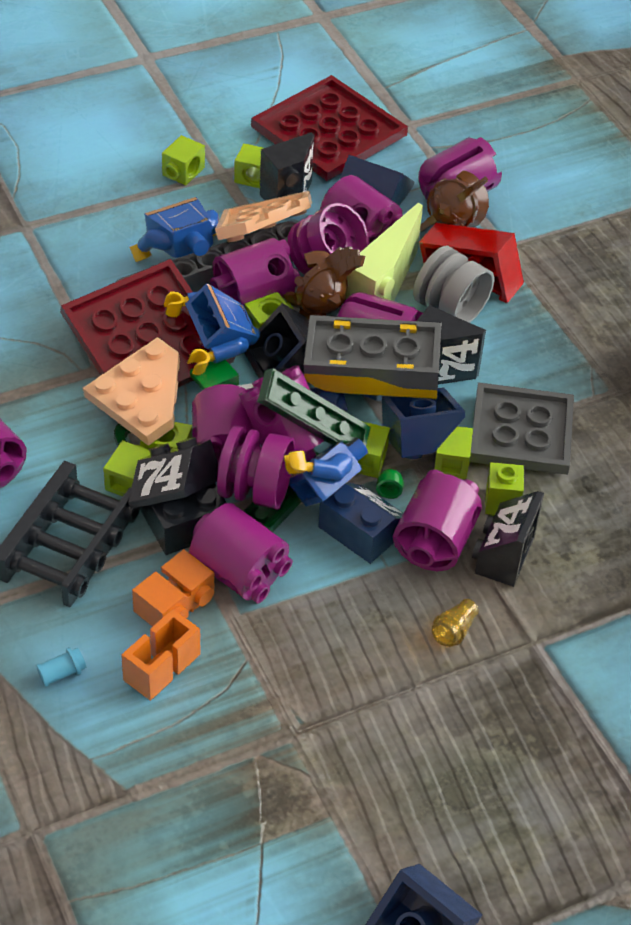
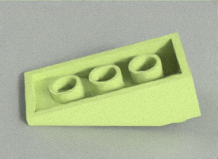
(388, 258)

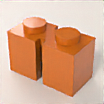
(186, 589)
(174, 646)

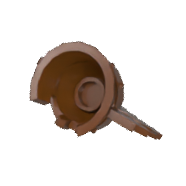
(457, 201)
(326, 284)

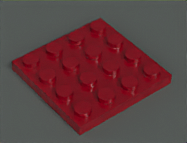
(338, 119)
(132, 314)

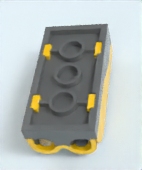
(373, 356)

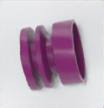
(326, 231)
(249, 466)

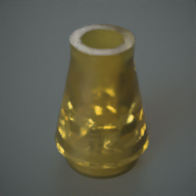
(452, 625)

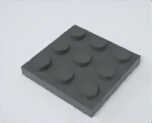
(522, 428)

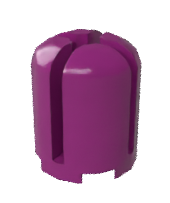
(467, 155)
(373, 307)

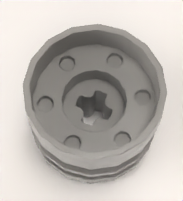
(453, 284)

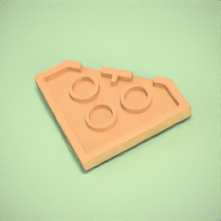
(260, 215)
(140, 391)

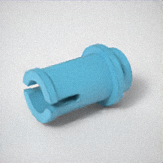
(61, 666)

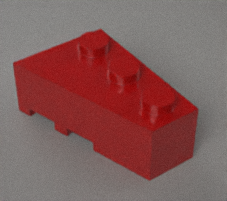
(486, 247)

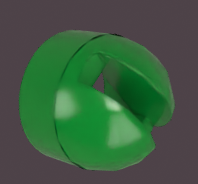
(389, 484)

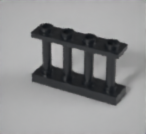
(49, 509)

